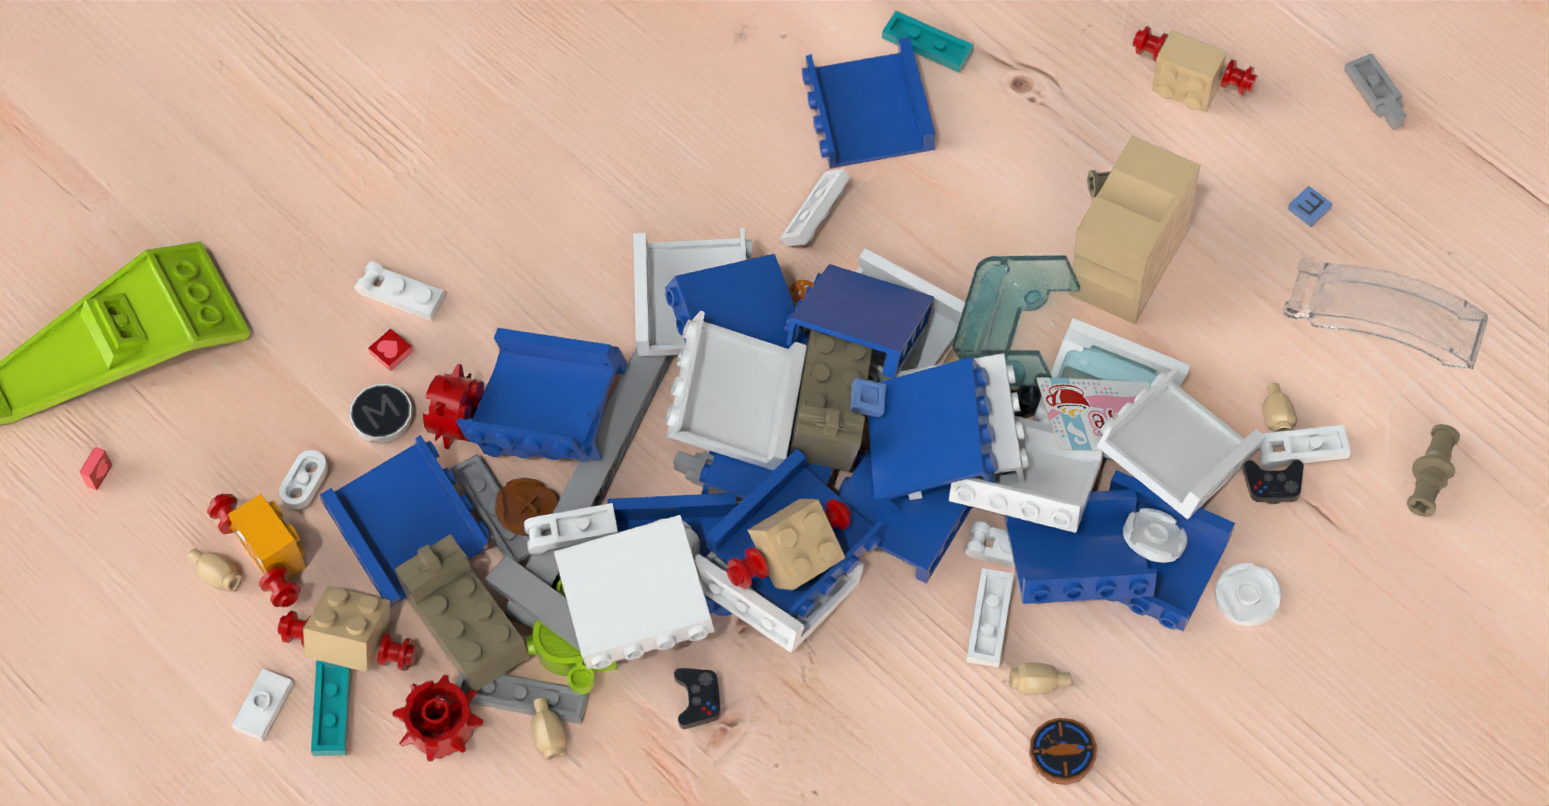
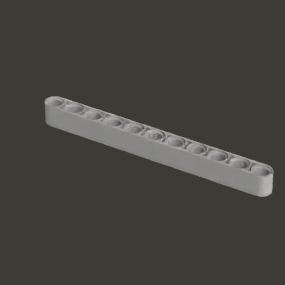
(594, 477)

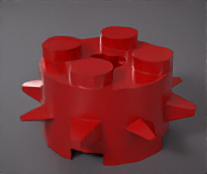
(451, 398)
(455, 720)

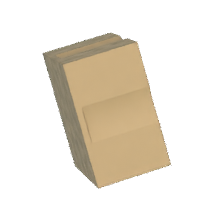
(1134, 228)

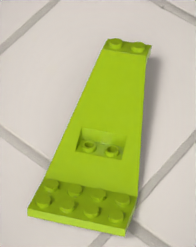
(160, 306)

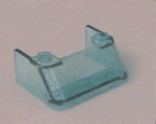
(994, 303)

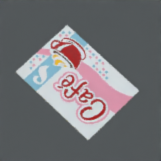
(1083, 406)

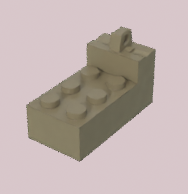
(822, 417)
(461, 613)

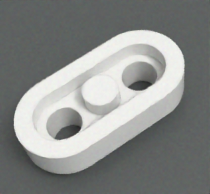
(301, 481)

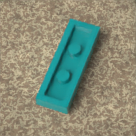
(928, 41)
(330, 709)

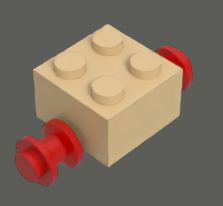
(1191, 69)
(792, 545)
(348, 631)

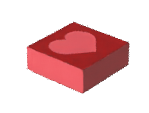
(390, 349)
(95, 468)

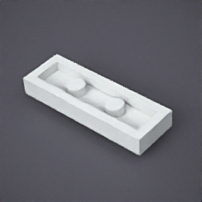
(815, 208)
(990, 617)

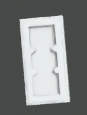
(262, 704)

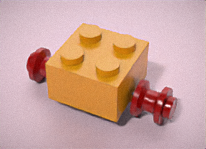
(267, 540)

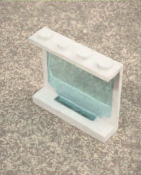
(1105, 356)

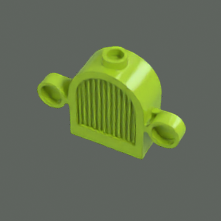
(561, 657)

